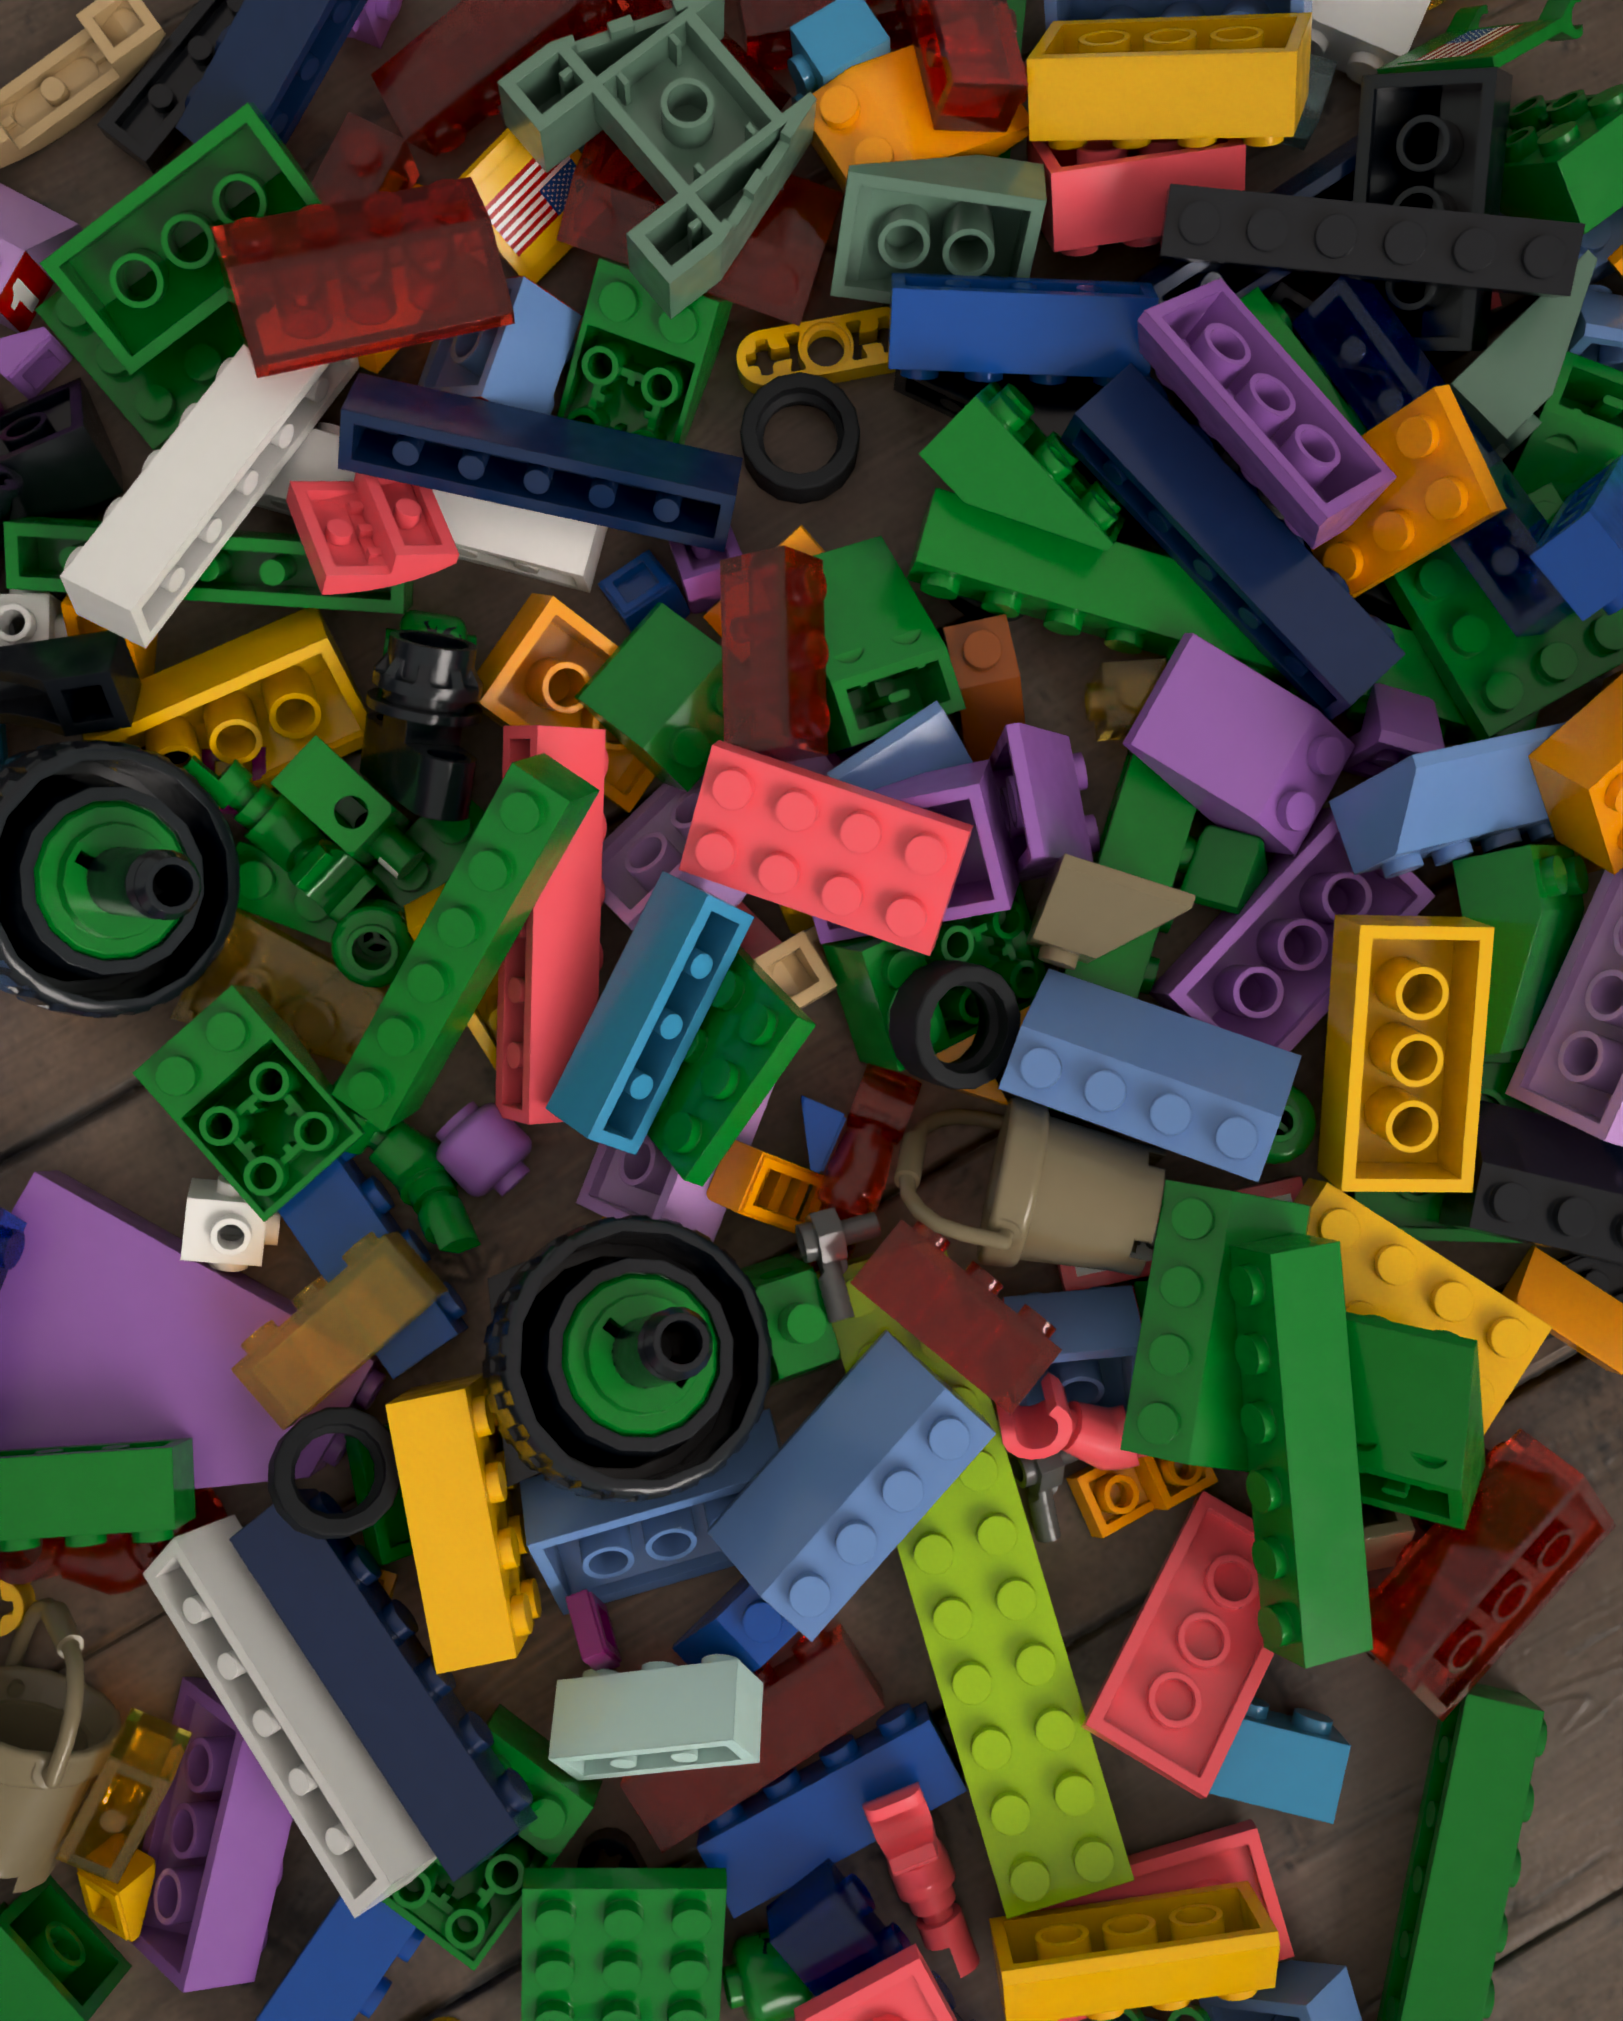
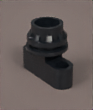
(415, 735)

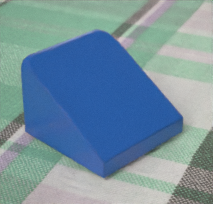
(639, 587)
(821, 1130)

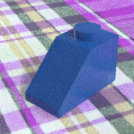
(739, 1627)

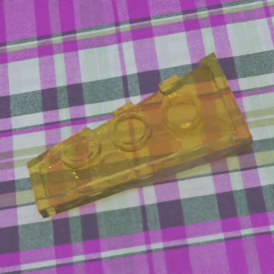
(295, 980)

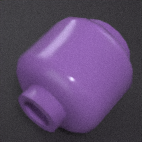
(483, 1150)

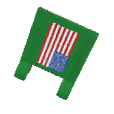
(1471, 47)

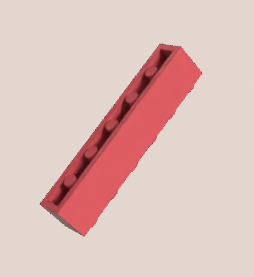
(554, 964)

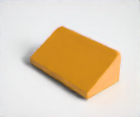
(1573, 1306)

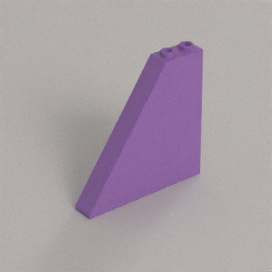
(135, 1345)

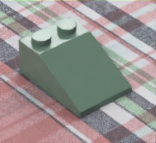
(937, 219)
(1522, 366)

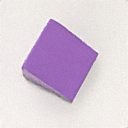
(32, 360)

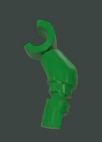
(288, 839)
(421, 1181)

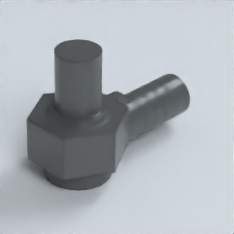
(826, 1240)
(1042, 1480)

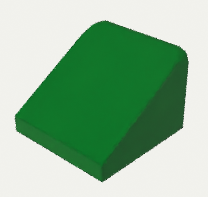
(1225, 868)

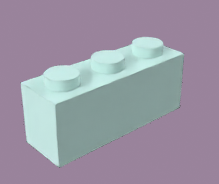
(657, 1719)

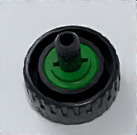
(109, 878)
(625, 1365)

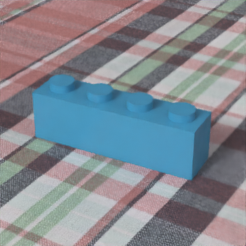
(649, 1014)

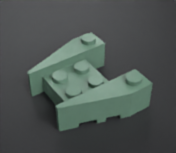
(682, 120)

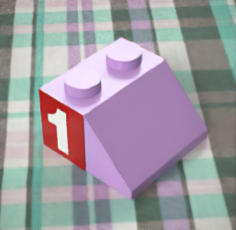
(27, 238)

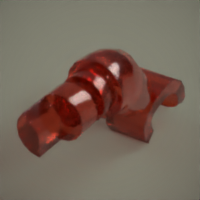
(864, 1155)
(107, 1567)

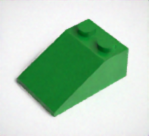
(1536, 910)

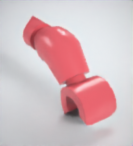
(1075, 1427)
(922, 1872)

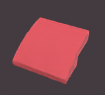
(369, 532)

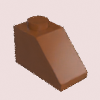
(988, 682)

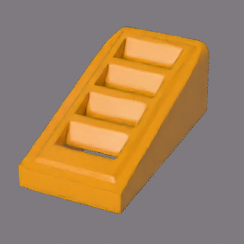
(744, 1188)

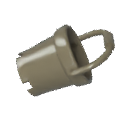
(1051, 1190)
(50, 1746)

